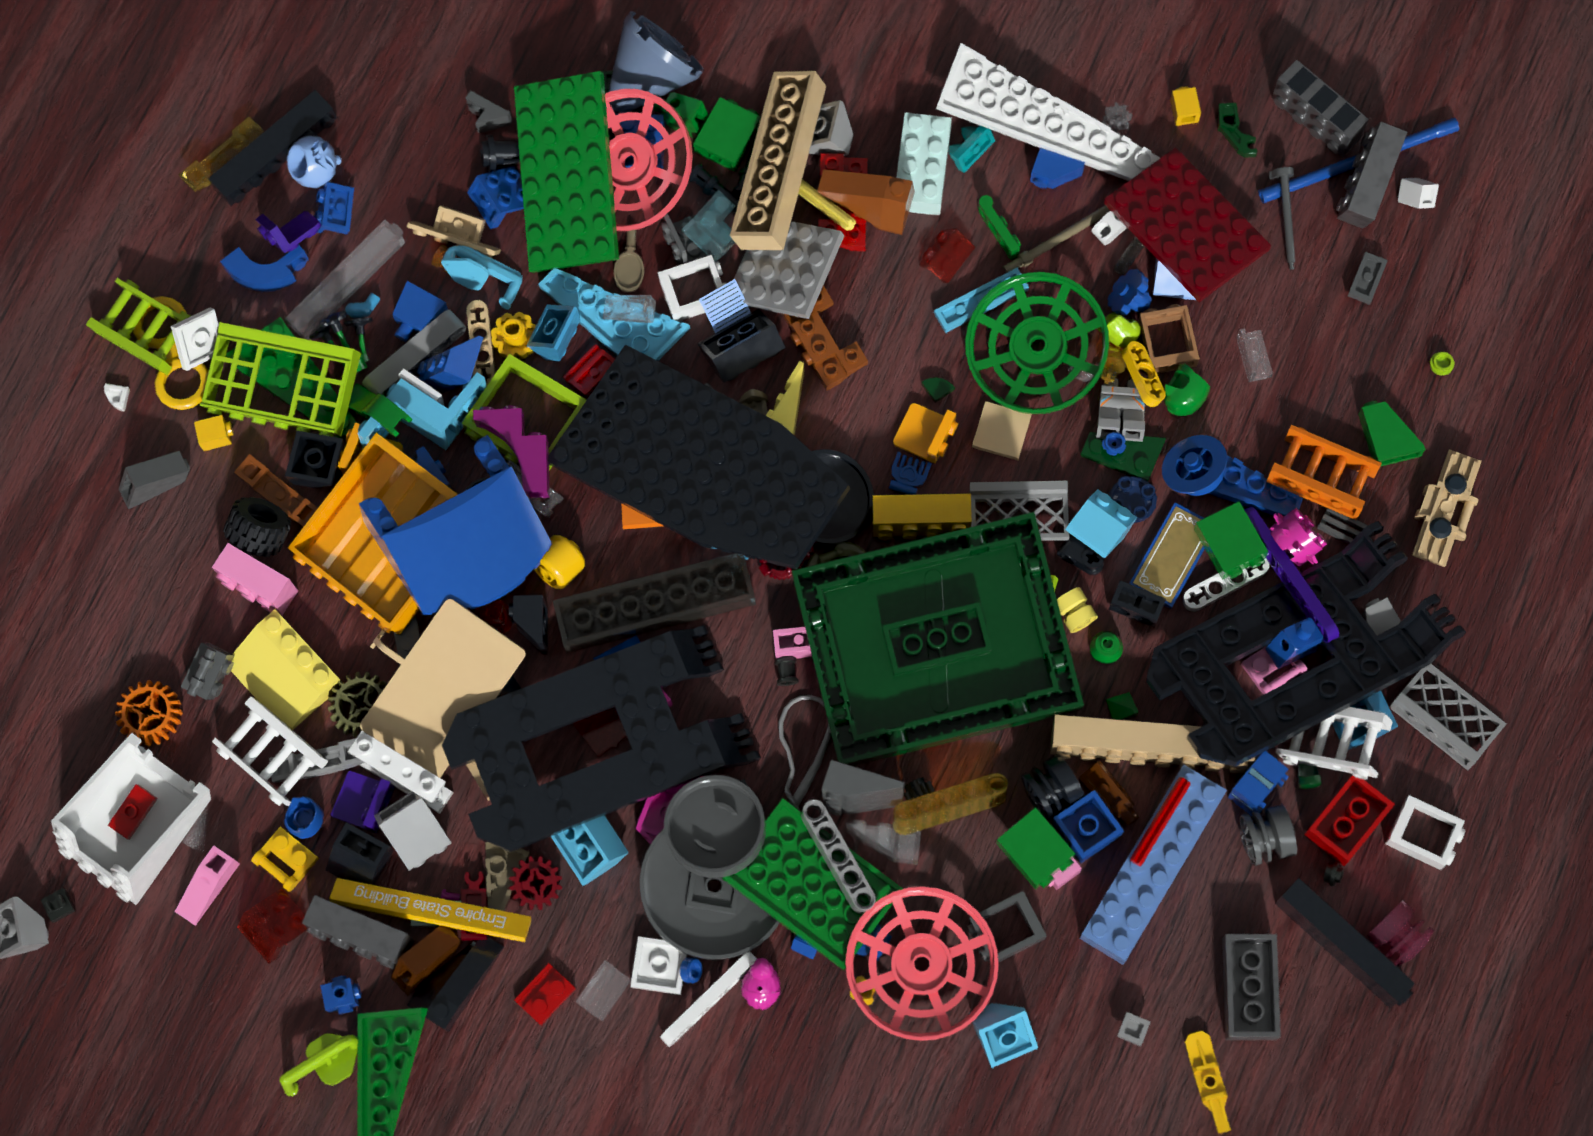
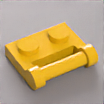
(291, 853)

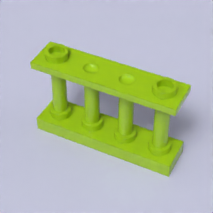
(122, 337)

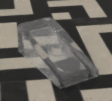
(630, 308)

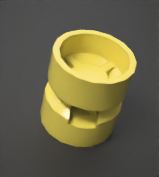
(1074, 608)

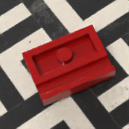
(589, 370)
(545, 994)

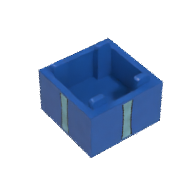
(1258, 783)

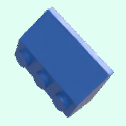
(451, 367)

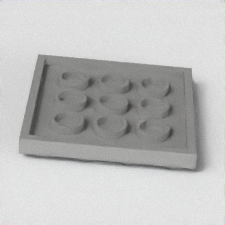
(792, 277)

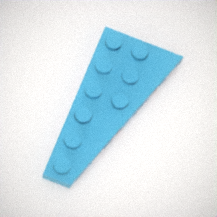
(648, 338)

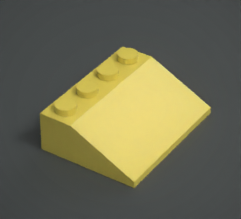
(283, 671)

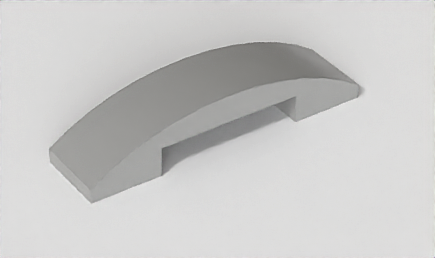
(338, 759)

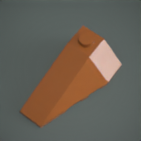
(875, 198)

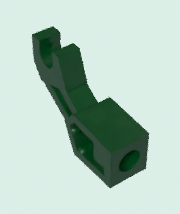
(1238, 140)

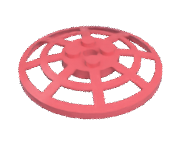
(644, 156)
(926, 946)

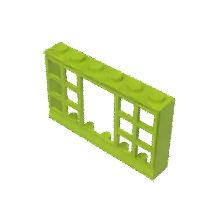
(289, 344)

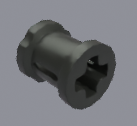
(786, 671)

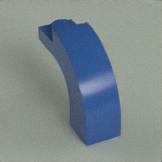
(264, 276)

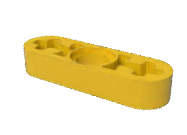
(1149, 388)

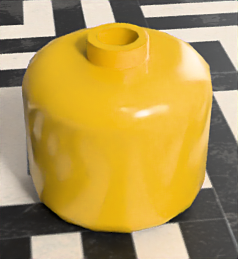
(561, 562)

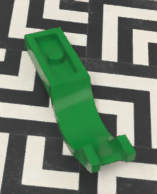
(378, 407)

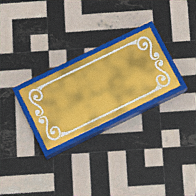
(1170, 556)

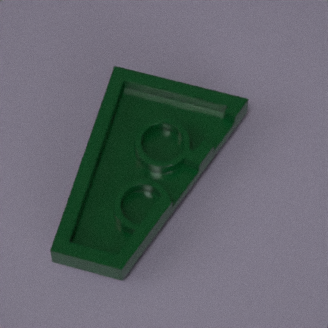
(1135, 461)

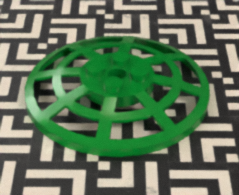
(1030, 330)

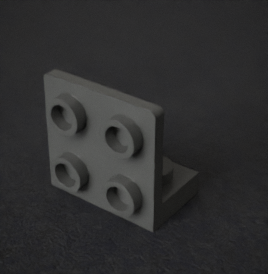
(683, 247)

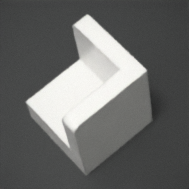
(1418, 193)

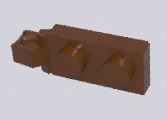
(1110, 792)

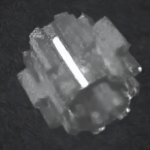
(1117, 117)

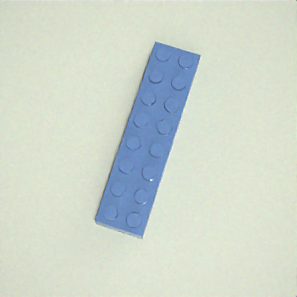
(1140, 889)

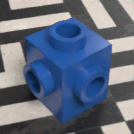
(332, 995)

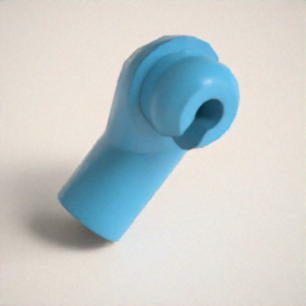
(364, 309)

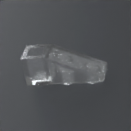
(886, 841)

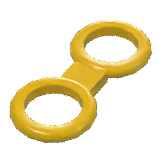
(174, 361)

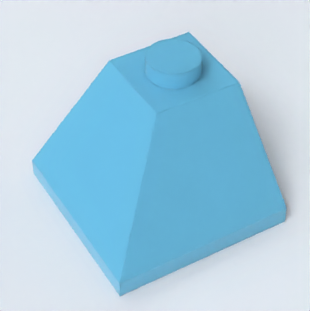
(1004, 1032)

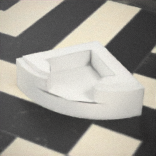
(117, 395)

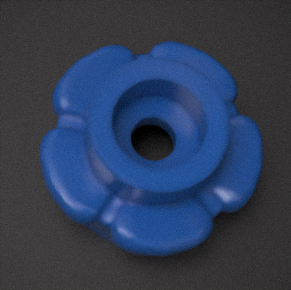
(1118, 439)

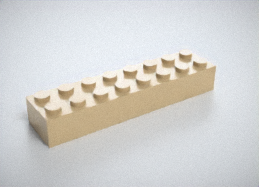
(778, 160)
(1130, 741)

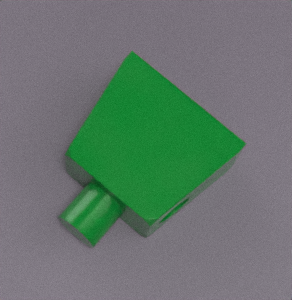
(690, 109)

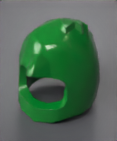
(1185, 392)

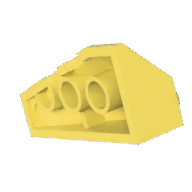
(788, 404)

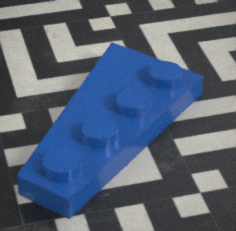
(1253, 490)

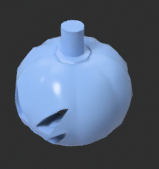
(312, 161)

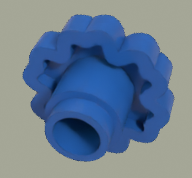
(1130, 293)

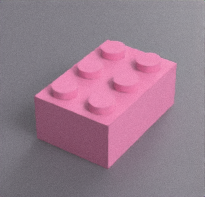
(254, 580)

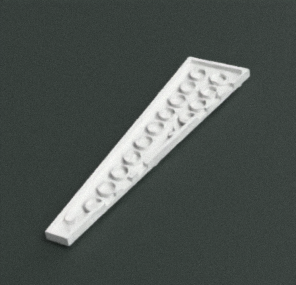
(1015, 108)

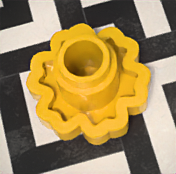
(513, 335)

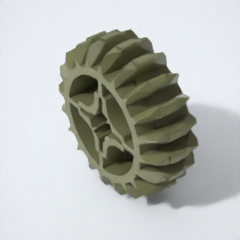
(344, 694)

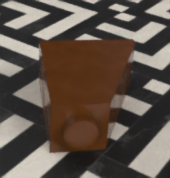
(425, 958)

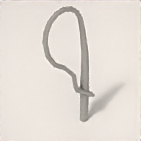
(796, 799)

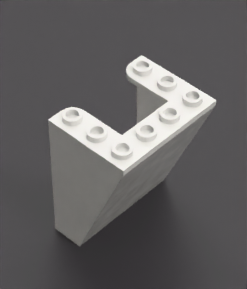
(116, 861)

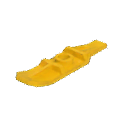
(1203, 1066)

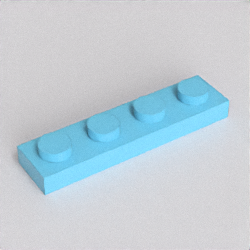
(961, 309)

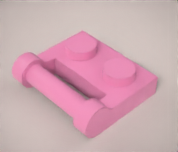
(1261, 665)

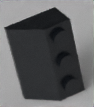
(742, 345)

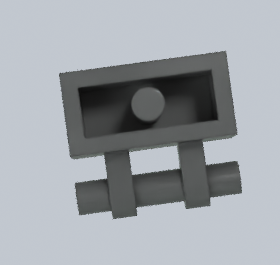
(208, 671)

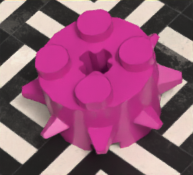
(1297, 537)

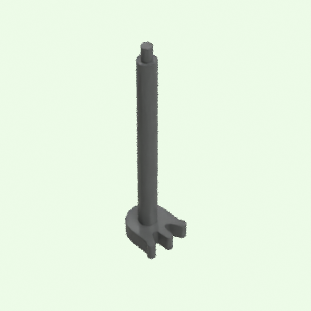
(1284, 174)

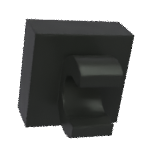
(58, 905)

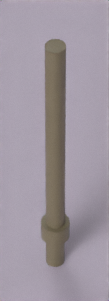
(1026, 257)

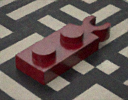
(477, 897)

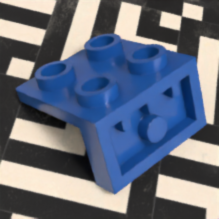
(497, 194)

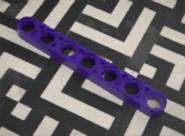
(1293, 580)

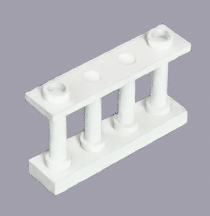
(1351, 719)
(292, 743)
(400, 771)

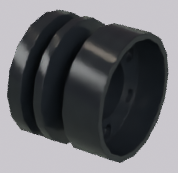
(1051, 787)

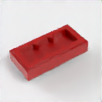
(132, 811)

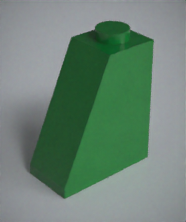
(1388, 435)

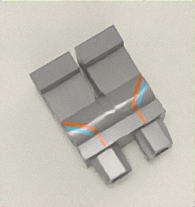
(1122, 402)

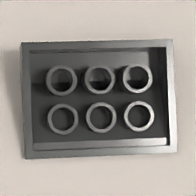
(857, 790)

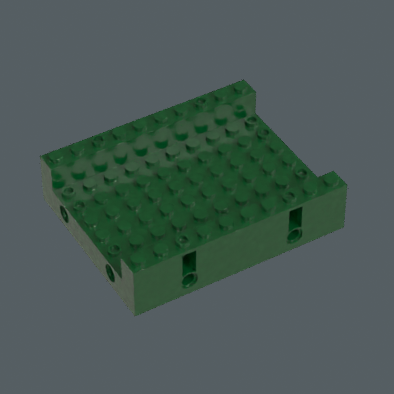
(937, 640)

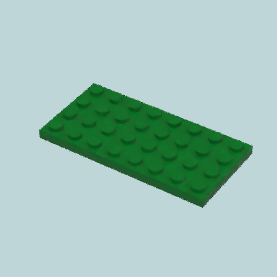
(566, 172)

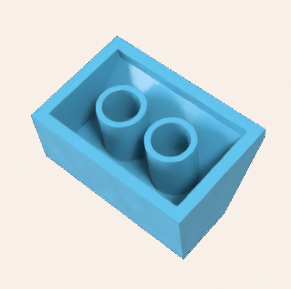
(591, 848)

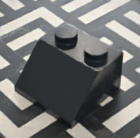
(313, 460)
(531, 619)

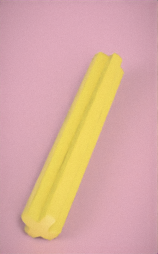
(826, 206)

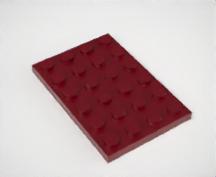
(1187, 224)

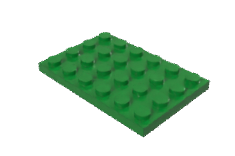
(801, 892)

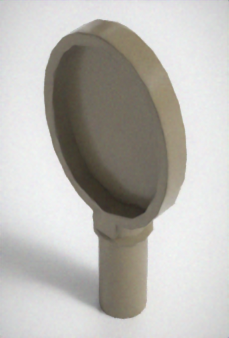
(629, 267)

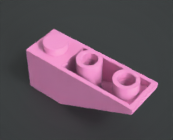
(206, 884)

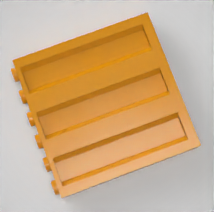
(343, 548)

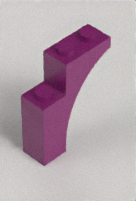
(530, 450)

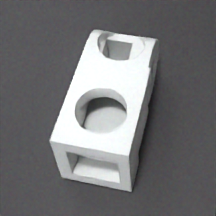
(1108, 228)

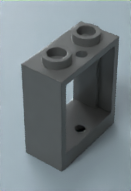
(1029, 917)

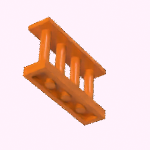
(1316, 491)

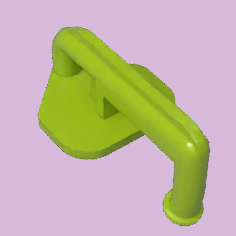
(329, 1056)

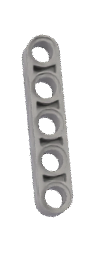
(424, 345)
(837, 843)

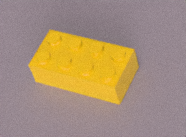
(920, 515)

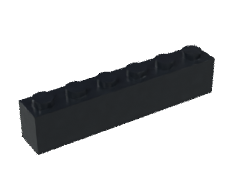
(271, 148)

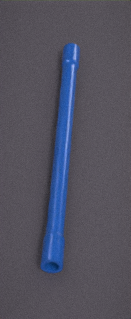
(1437, 131)

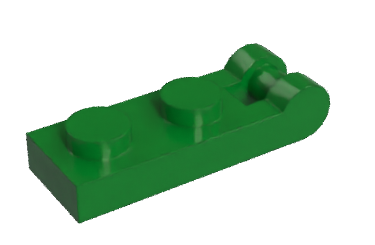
(998, 227)

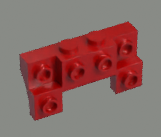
(854, 239)

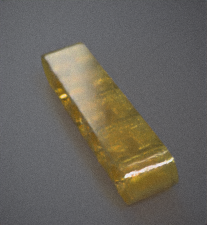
(960, 804)

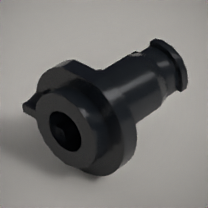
(498, 152)

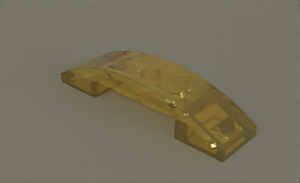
(197, 173)

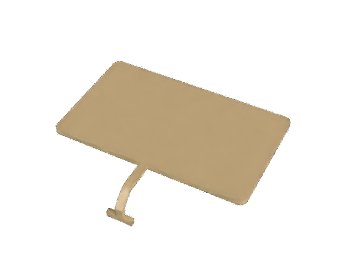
(448, 671)

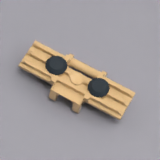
(1438, 507)

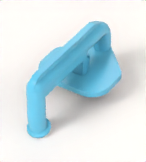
(474, 269)

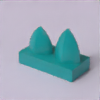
(976, 143)

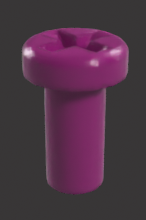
(450, 896)

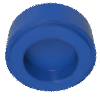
(690, 970)

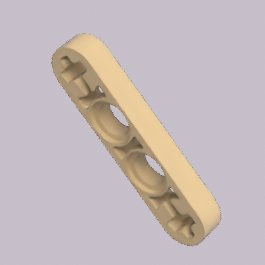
(486, 343)

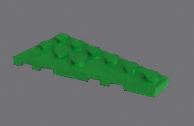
(279, 375)
(384, 1065)

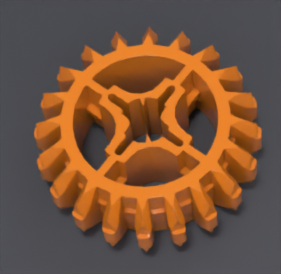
(153, 693)

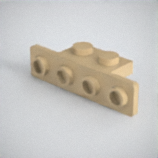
(457, 228)

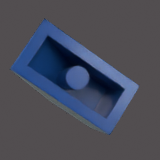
(1055, 169)

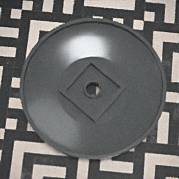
(694, 917)

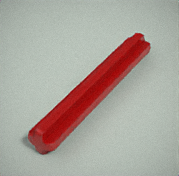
(1160, 821)

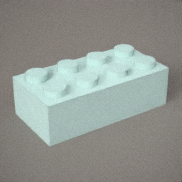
(925, 159)

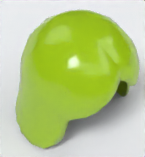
(1121, 330)

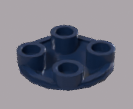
(1136, 496)

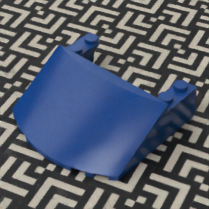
(468, 545)

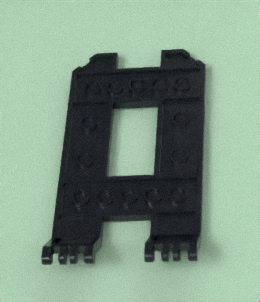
(1359, 662)
(623, 680)

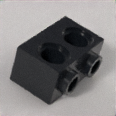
(1137, 604)

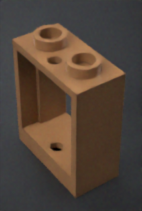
(1171, 313)

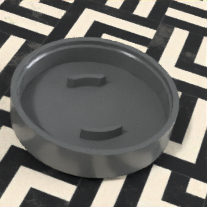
(715, 826)

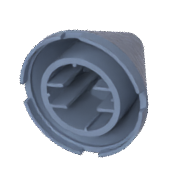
(649, 62)

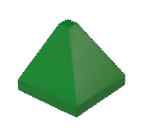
(1122, 707)

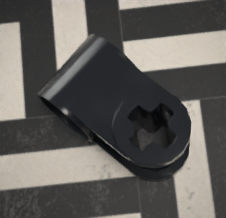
(1079, 554)

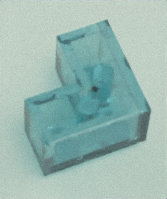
(709, 229)

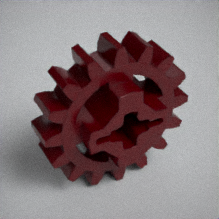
(536, 895)

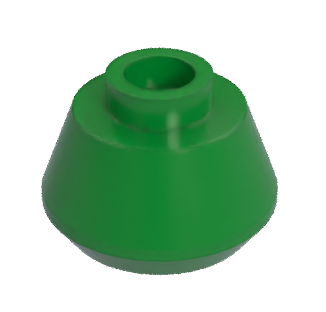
(1101, 651)

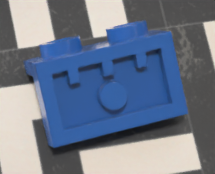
(334, 207)

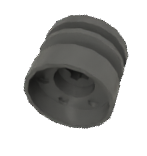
(1273, 833)

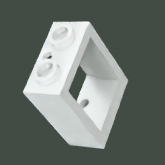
(695, 308)
(1394, 839)

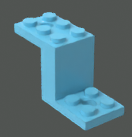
(429, 416)

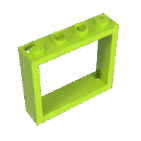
(533, 376)

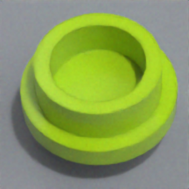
(1442, 363)

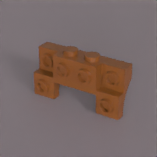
(819, 347)

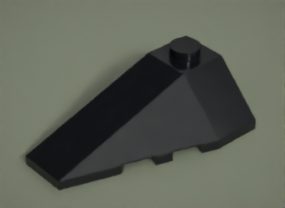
(455, 983)

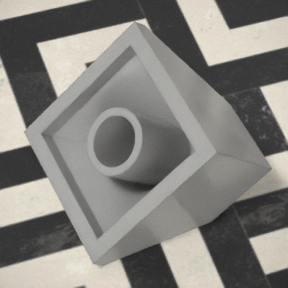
(832, 131)
(20, 928)

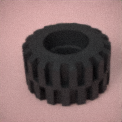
(257, 526)

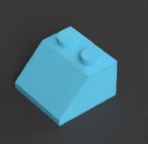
(1101, 523)

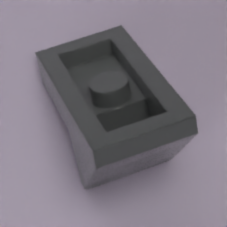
(491, 116)

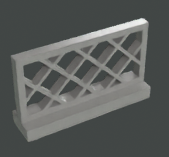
(1024, 492)
(1433, 728)

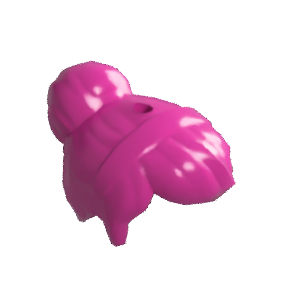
(763, 975)

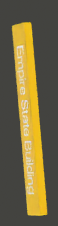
(430, 910)

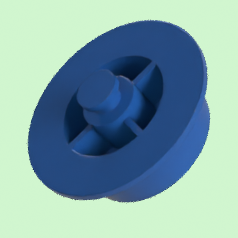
(1195, 465)

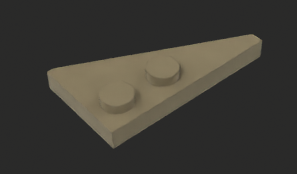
(498, 870)

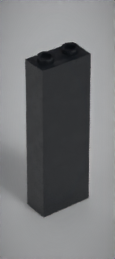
(1346, 944)

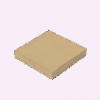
(1001, 431)

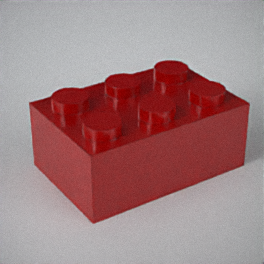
(1349, 819)

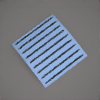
(725, 306)

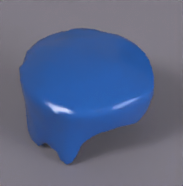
(303, 817)

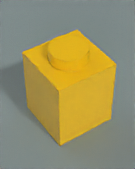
(1185, 106)
(213, 432)

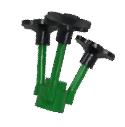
(333, 322)

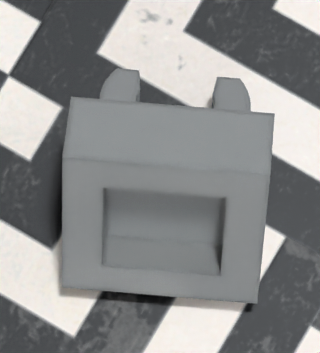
(1133, 1029)

